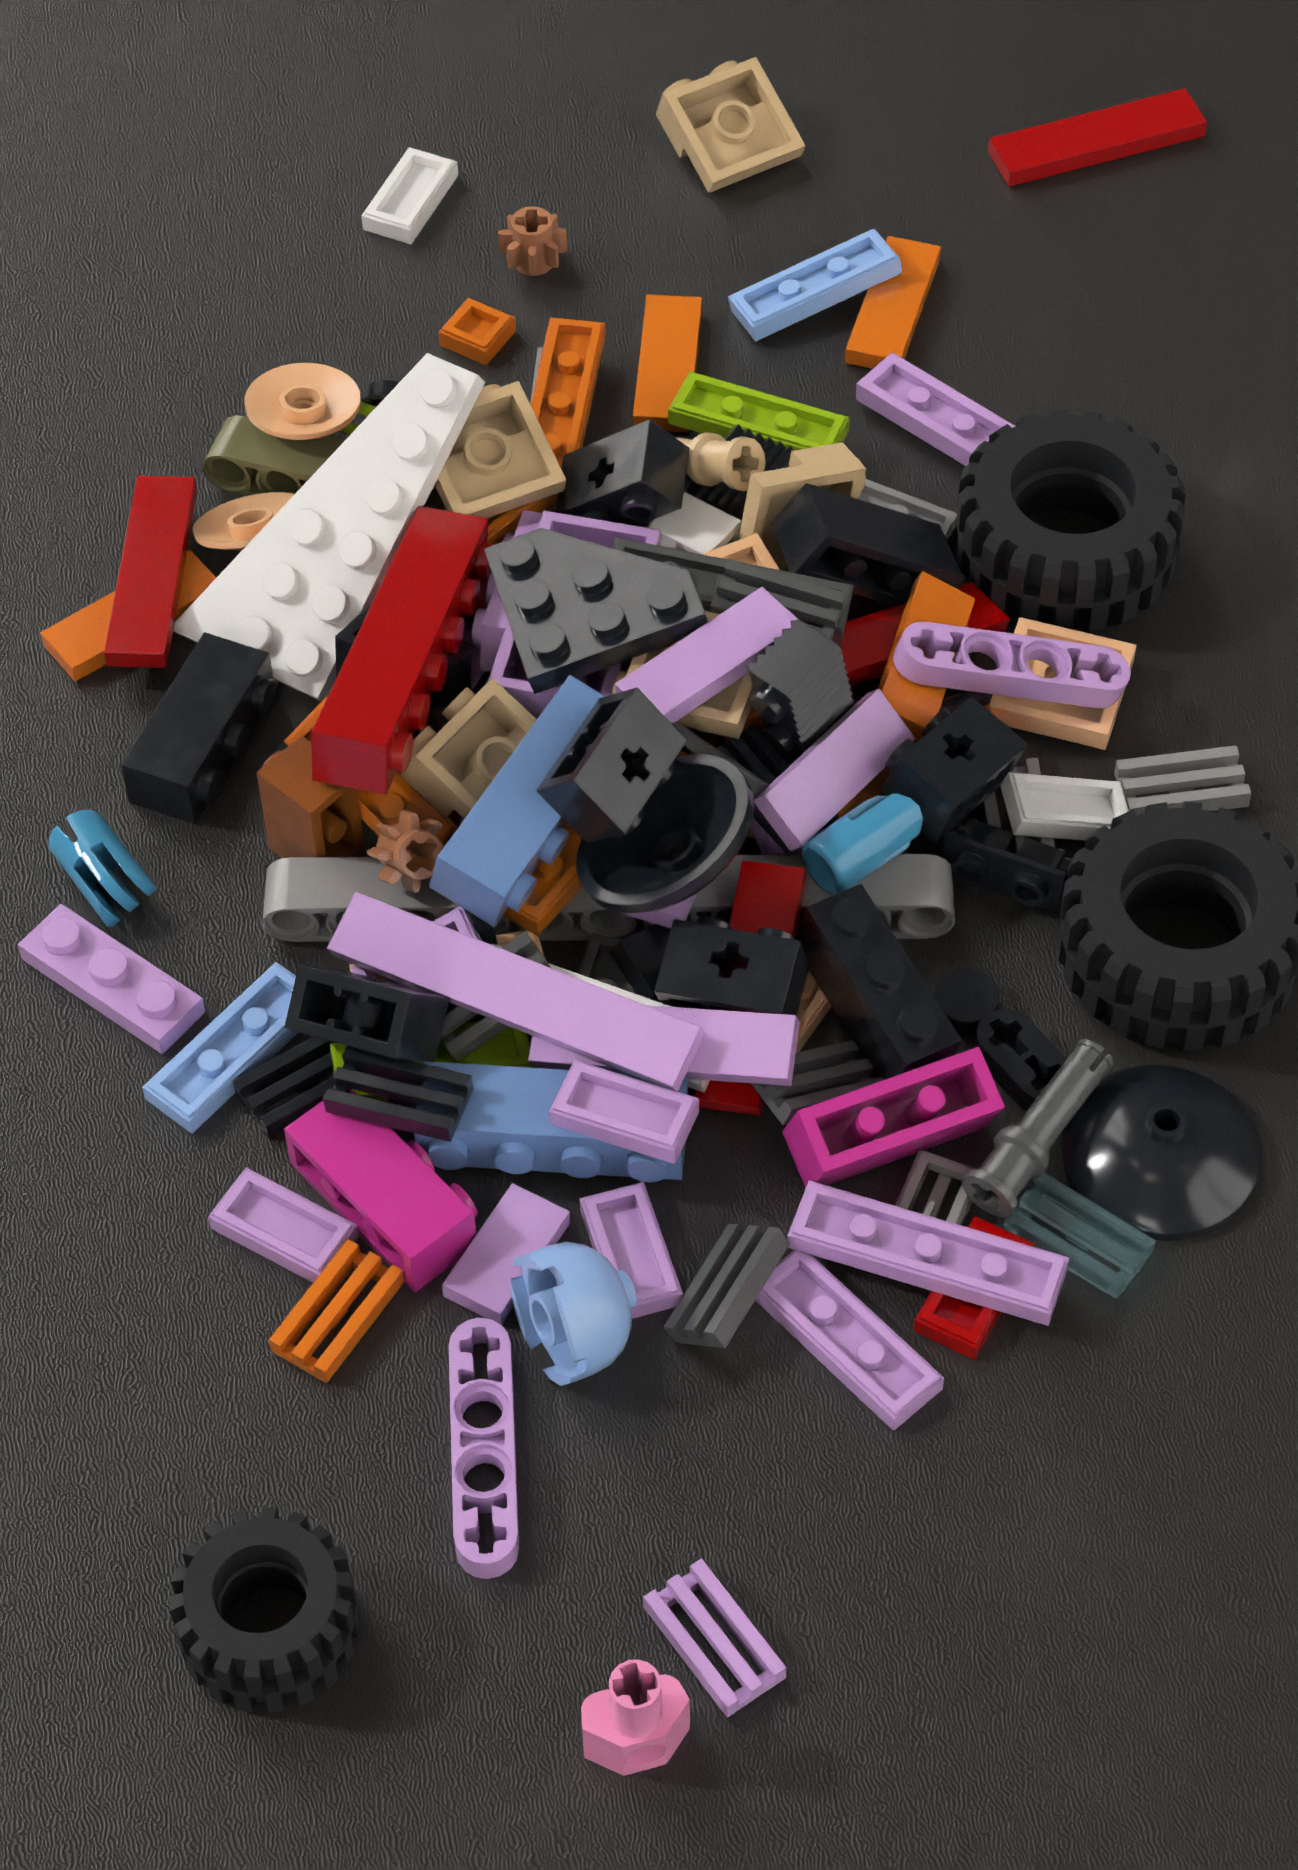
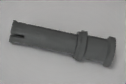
(1023, 1148)

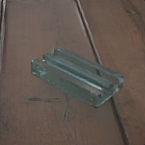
(1086, 1227)

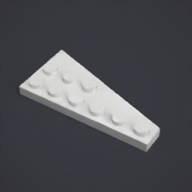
(338, 532)

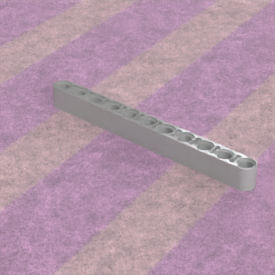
(312, 893)

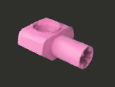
(635, 1720)

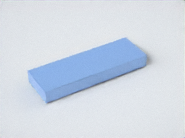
(815, 284)
(234, 1043)

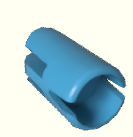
(861, 841)
(96, 860)

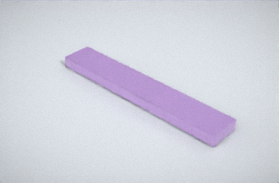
(517, 992)

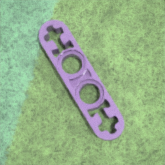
(1011, 656)
(479, 1446)

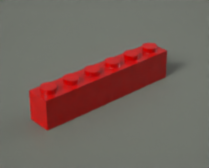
(401, 652)

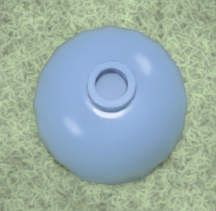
(573, 1306)

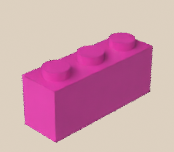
(893, 1118)
(385, 1191)

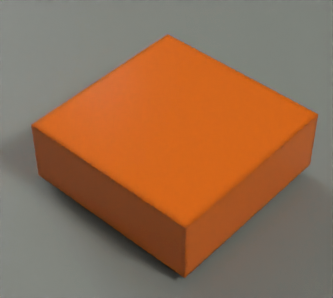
(477, 331)

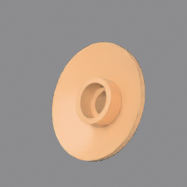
(302, 401)
(238, 521)

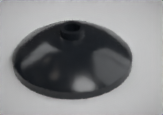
(681, 844)
(1159, 1179)

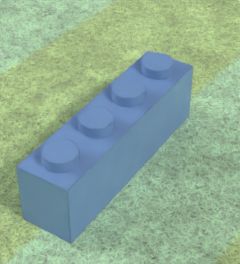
(511, 825)
(511, 1130)

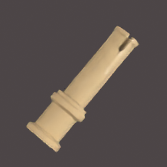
(717, 460)

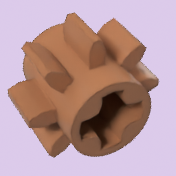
(532, 241)
(394, 856)

